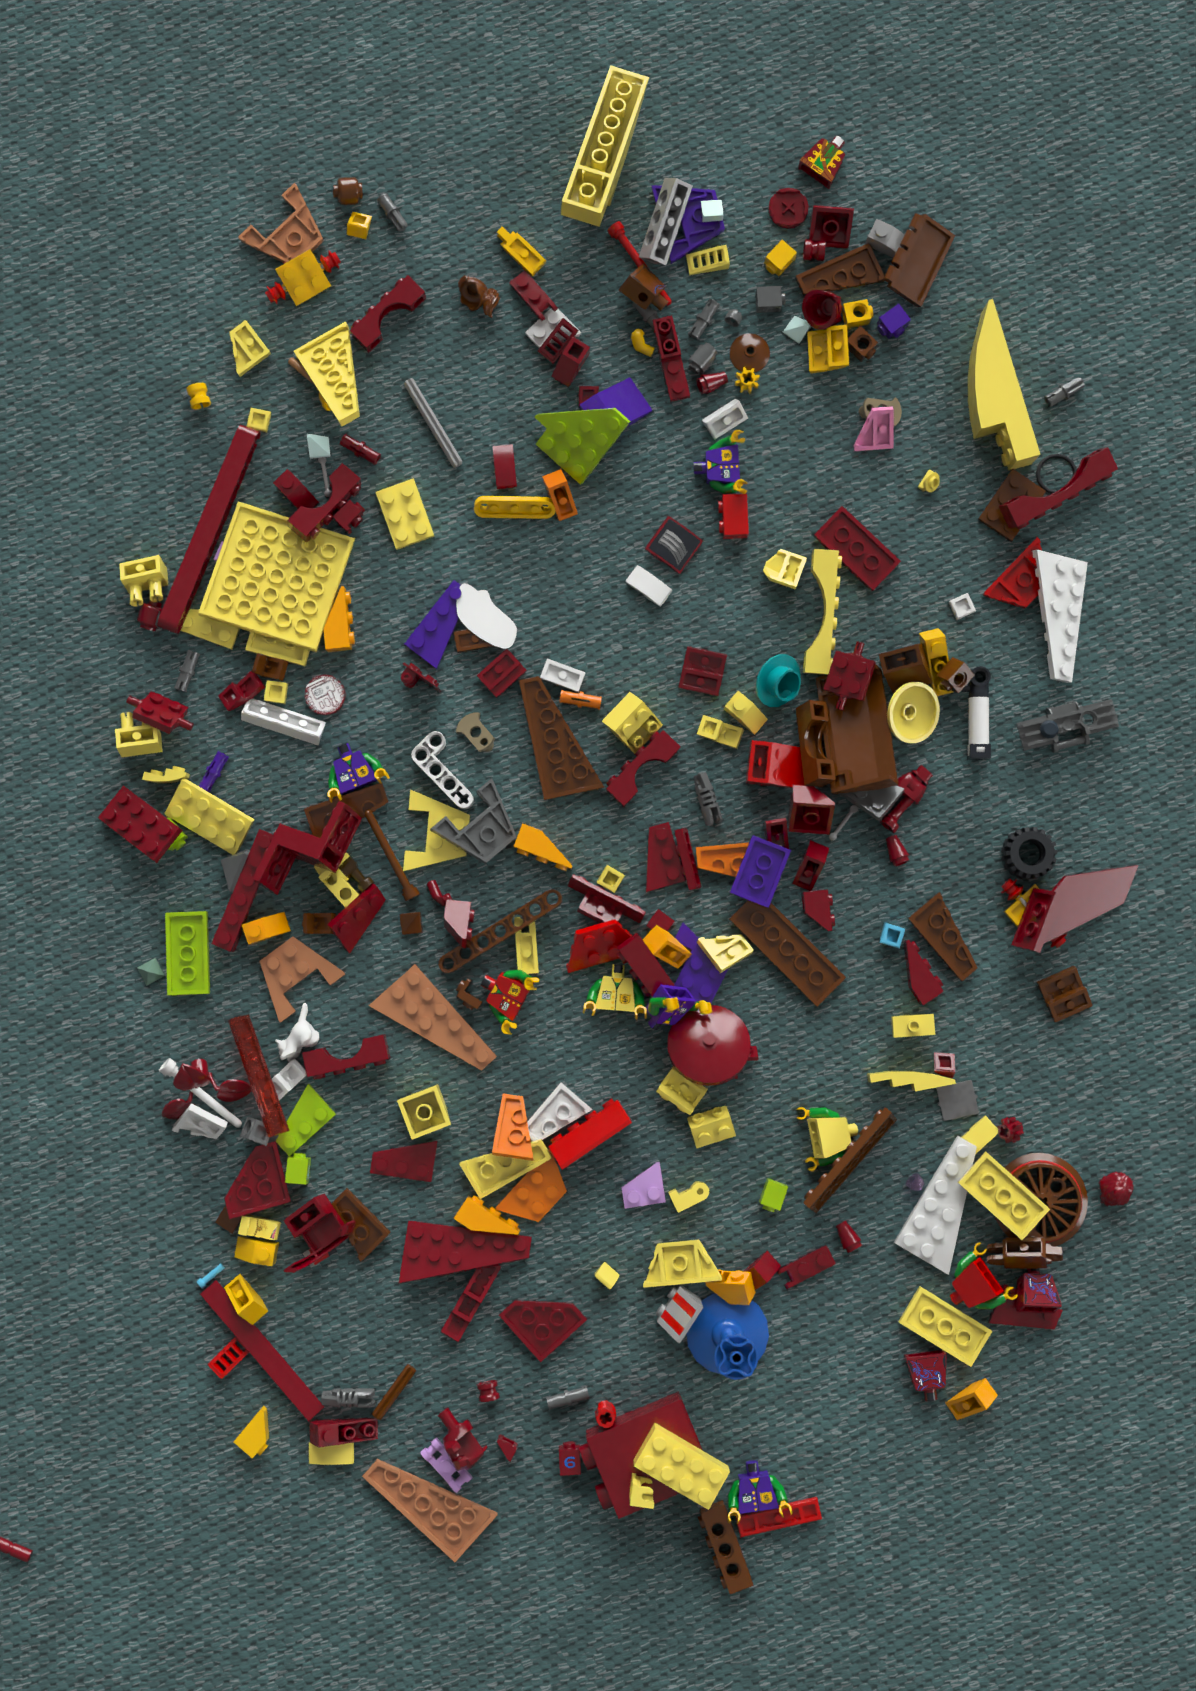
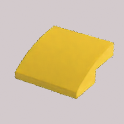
(828, 349)

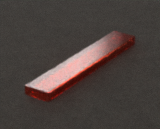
(258, 1075)

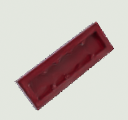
(689, 866)

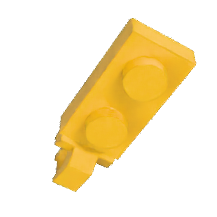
(521, 251)

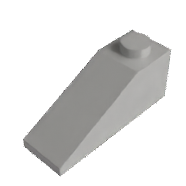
(885, 238)

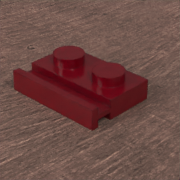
(501, 673)

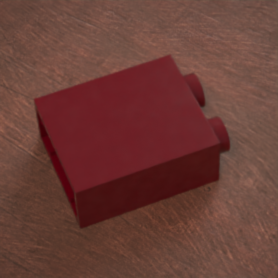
(616, 1447)

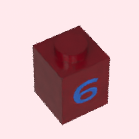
(569, 1459)

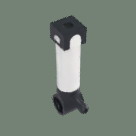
(978, 716)

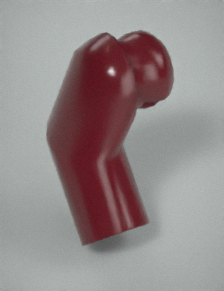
(436, 893)

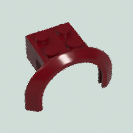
(319, 1227)

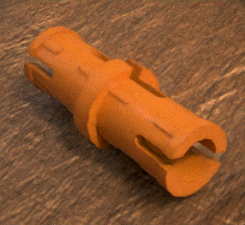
(566, 697)

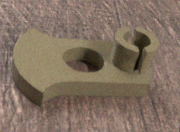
(870, 403)
(466, 726)

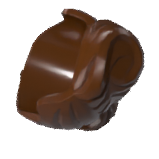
(475, 294)

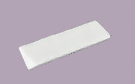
(283, 721)

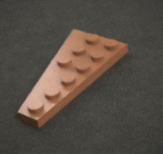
(423, 1009)

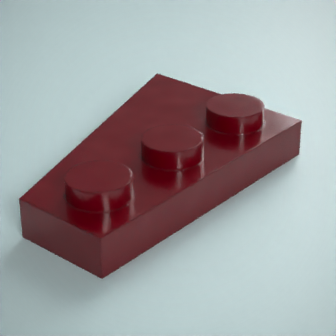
(356, 917)
(406, 1162)
(1007, 1315)

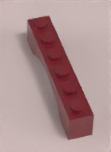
(1091, 469)
(239, 905)

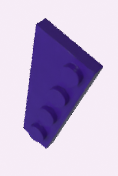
(435, 630)

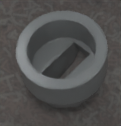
(735, 315)

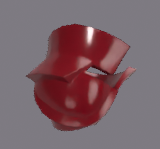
(822, 309)

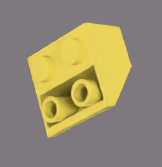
(632, 722)

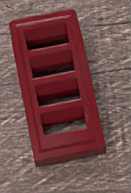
(570, 328)

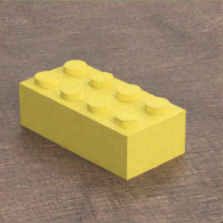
(681, 1466)

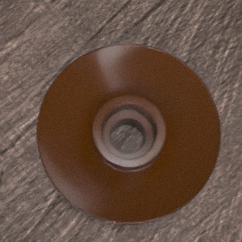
(740, 357)

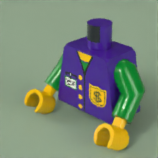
(722, 465)
(353, 772)
(671, 1004)
(755, 1493)

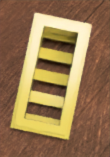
(724, 264)

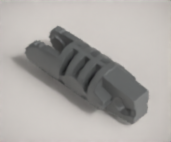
(707, 799)
(349, 1397)

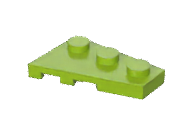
(305, 1120)

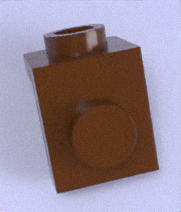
(270, 667)
(317, 923)
(468, 999)

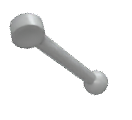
(322, 461)
(853, 809)

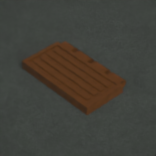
(919, 260)

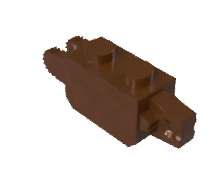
(1024, 1253)

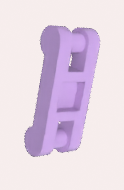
(444, 1465)

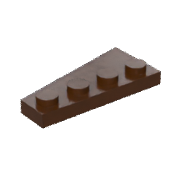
(843, 272)
(939, 930)

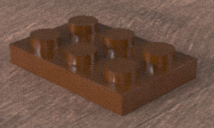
(1013, 486)

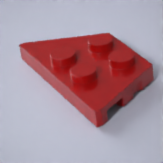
(1018, 582)
(596, 945)

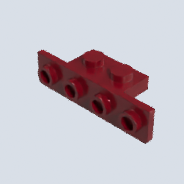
(601, 904)

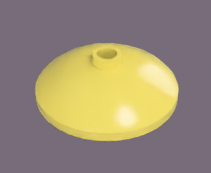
(921, 712)

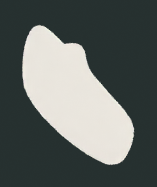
(484, 618)

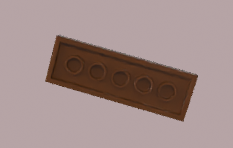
(788, 950)
(846, 1165)

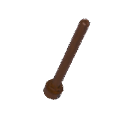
(409, 890)

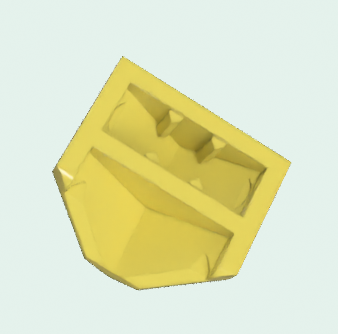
(785, 568)

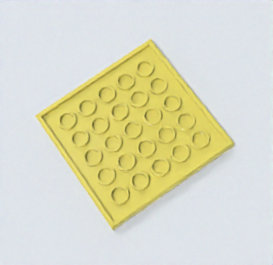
(274, 579)

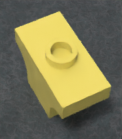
(913, 1025)

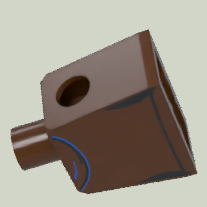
(644, 288)

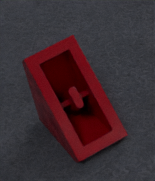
(777, 832)
(763, 1269)

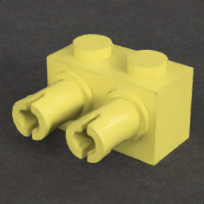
(143, 575)
(137, 740)

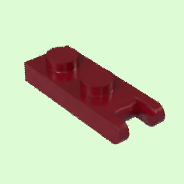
(532, 294)
(807, 1266)

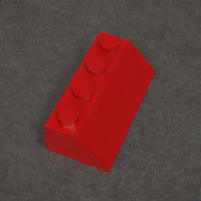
(590, 1133)

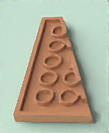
(438, 1513)

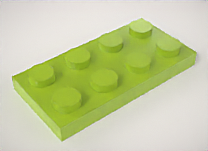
(187, 953)

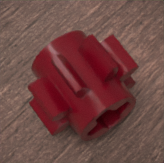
(1010, 1129)

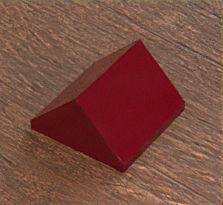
(831, 225)

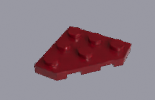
(258, 1183)
(542, 1323)

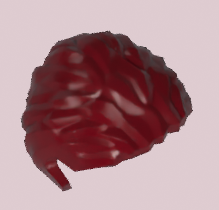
(1115, 1189)

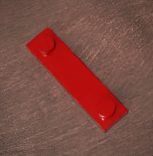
(768, 1520)

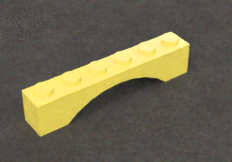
(824, 569)

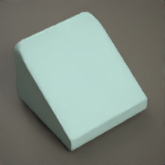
(712, 210)

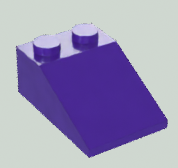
(623, 397)

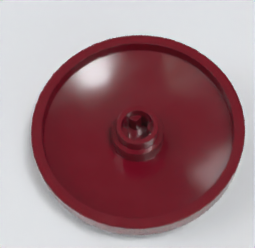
(709, 1046)

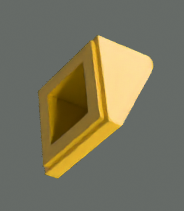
(358, 225)

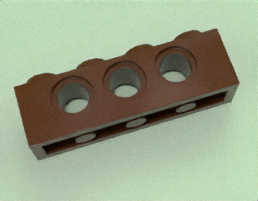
(733, 1580)

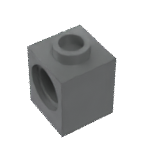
(769, 299)
(255, 1131)

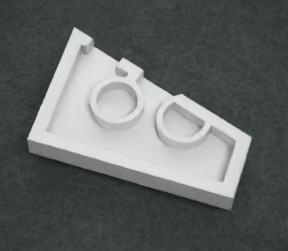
(556, 1112)

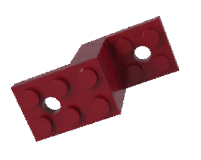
(294, 844)

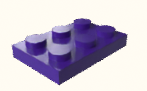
(760, 871)

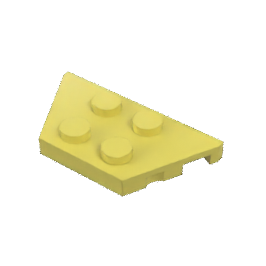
(681, 1264)

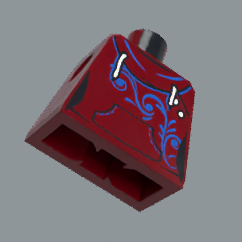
(1037, 1293)
(927, 1372)

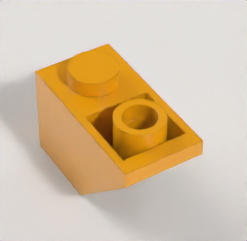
(734, 1287)

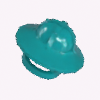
(778, 680)

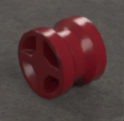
(488, 1391)

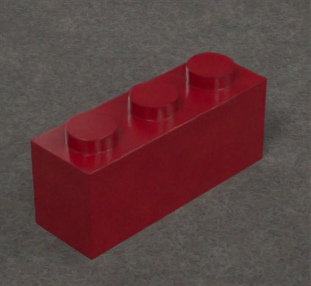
(643, 964)

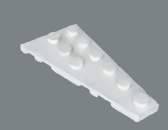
(1060, 605)
(936, 1218)

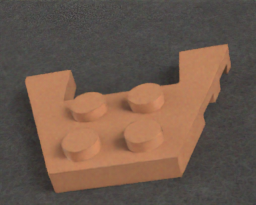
(292, 237)
(289, 966)

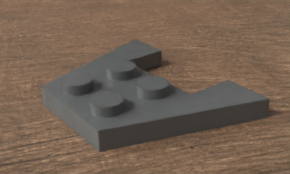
(486, 833)

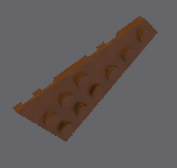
(558, 755)

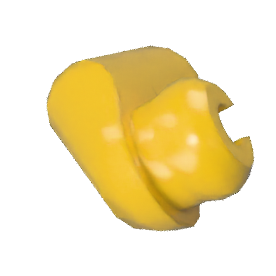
(639, 343)

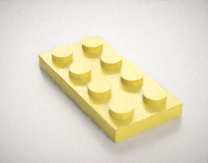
(209, 816)
(1003, 1195)
(945, 1326)

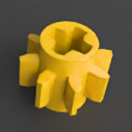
(750, 384)

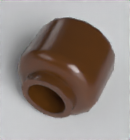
(348, 191)

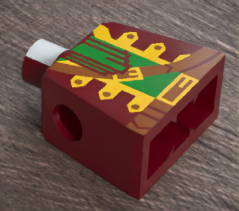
(823, 160)

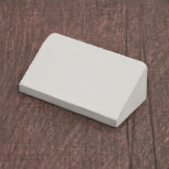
(725, 418)

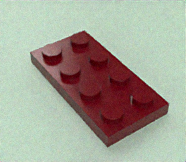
(858, 547)
(140, 824)

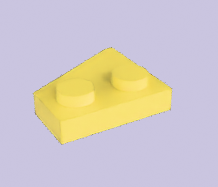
(247, 348)
(725, 950)

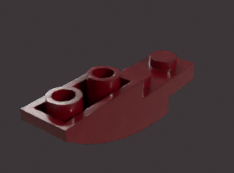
(670, 358)

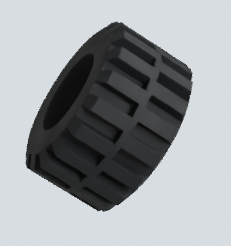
(1045, 847)

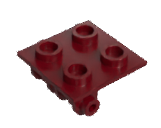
(412, 674)

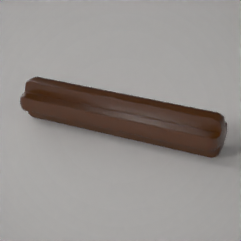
(394, 1392)

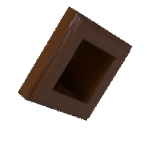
(228, 1224)

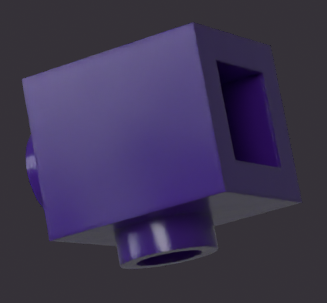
(893, 322)

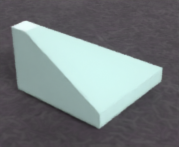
(797, 329)
(318, 446)

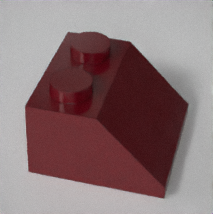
(810, 811)

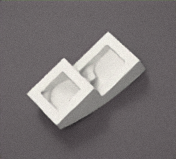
(648, 585)
(288, 1078)

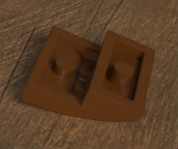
(1064, 993)

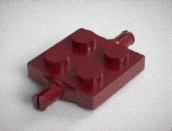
(849, 675)
(160, 712)

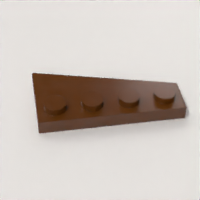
(359, 801)

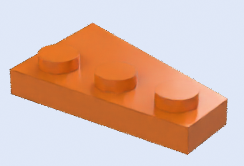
(512, 1130)

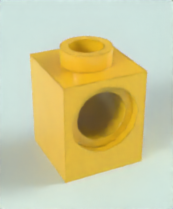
(780, 258)
(849, 317)

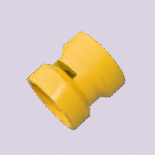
(198, 395)

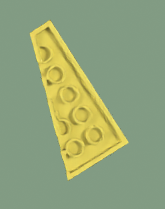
(331, 369)

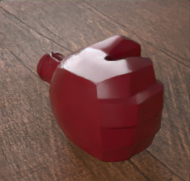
(460, 1443)

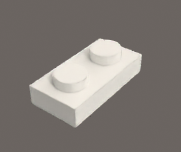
(562, 675)

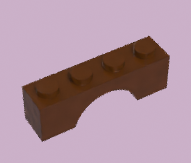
(811, 721)

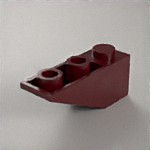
(920, 979)
(342, 1431)

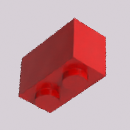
(734, 516)

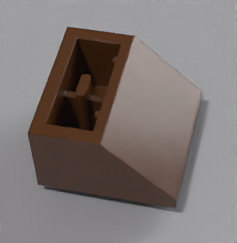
(905, 666)

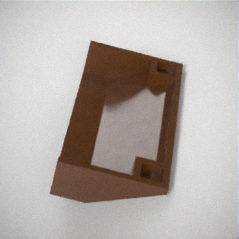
(859, 739)

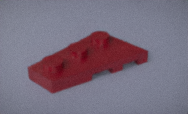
(662, 860)

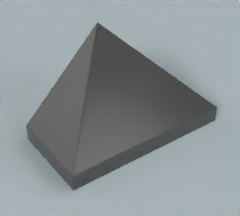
(233, 866)

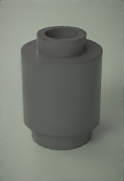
(702, 358)

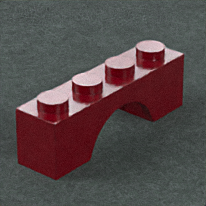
(405, 295)
(308, 521)
(660, 749)
(320, 1061)

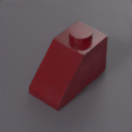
(295, 490)
(811, 865)

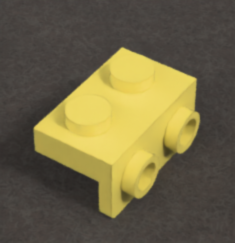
(681, 1091)
(711, 1126)

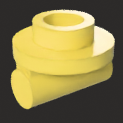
(930, 482)

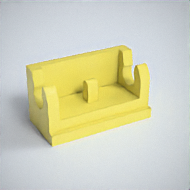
(640, 1495)

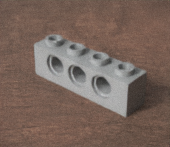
(665, 221)

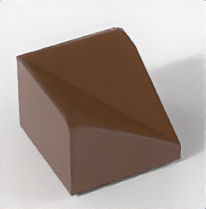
(411, 923)

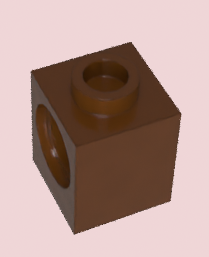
(861, 335)
(955, 675)

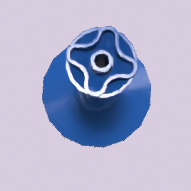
(728, 1337)

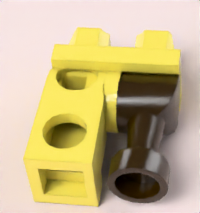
(338, 883)

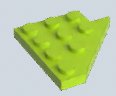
(580, 438)

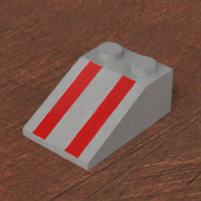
(679, 1312)

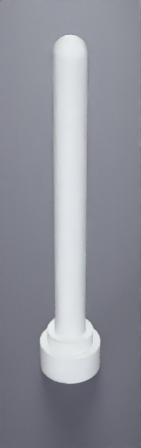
(169, 1068)

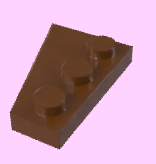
(368, 1229)

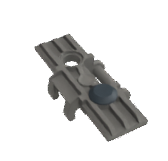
(1064, 718)

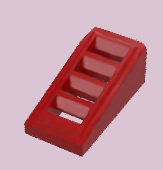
(217, 1369)

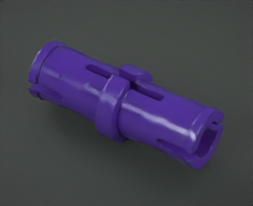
(213, 771)

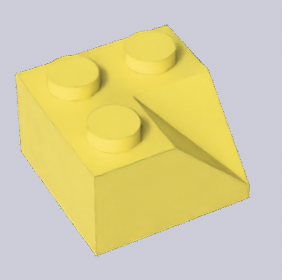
(424, 1111)

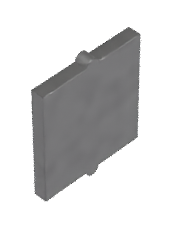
(957, 1100)

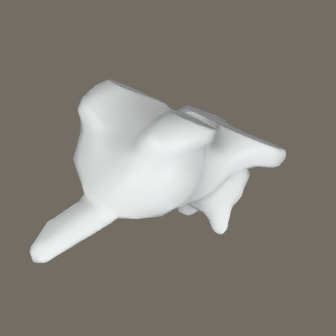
(301, 1036)

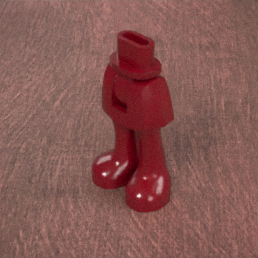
(914, 789)

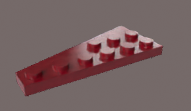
(447, 1250)

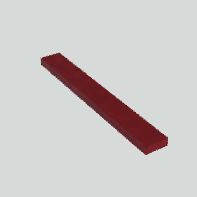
(263, 1352)

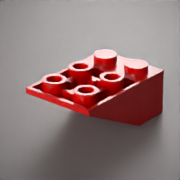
(774, 765)

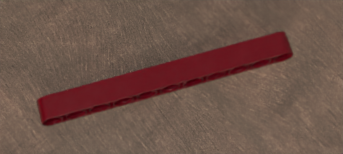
(208, 529)

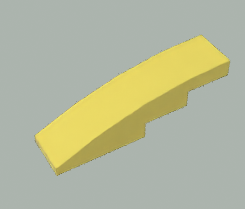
(918, 1080)

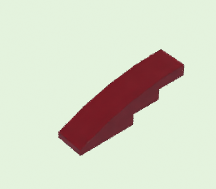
(469, 1301)

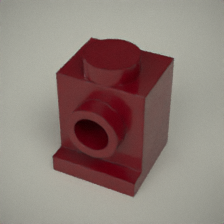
(349, 516)

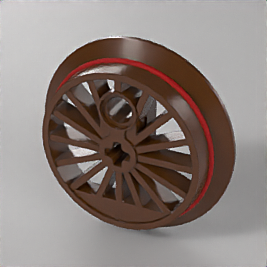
(1050, 1198)

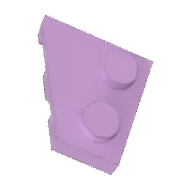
(645, 1188)

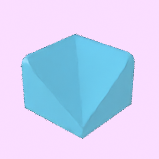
(892, 935)

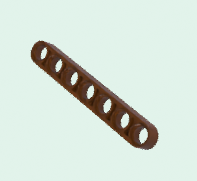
(510, 928)

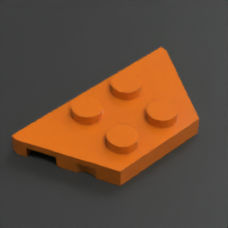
(535, 1192)

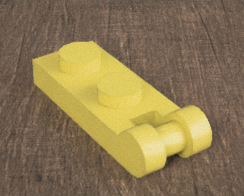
(526, 948)

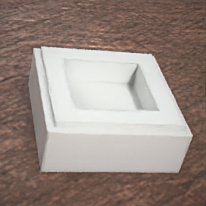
(962, 606)

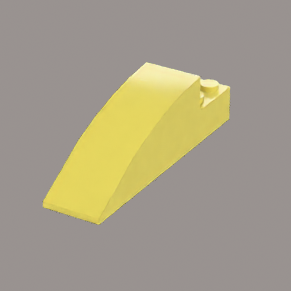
(604, 147)
(995, 394)

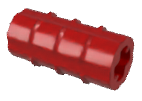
(607, 1420)

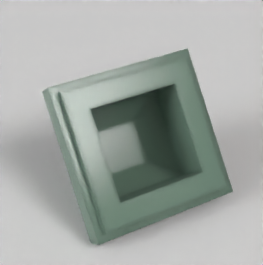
(151, 971)

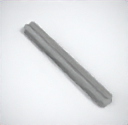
(433, 422)

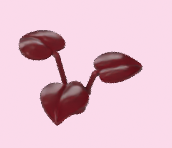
(198, 1076)

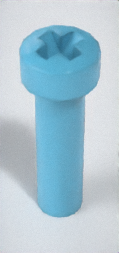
(202, 1282)

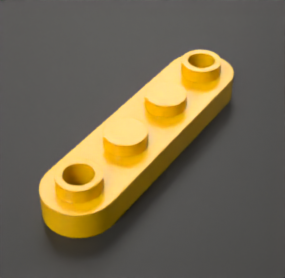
(514, 507)

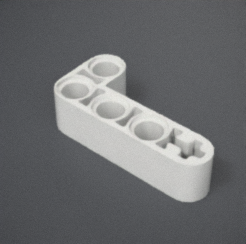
(445, 774)

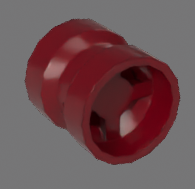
(814, 250)

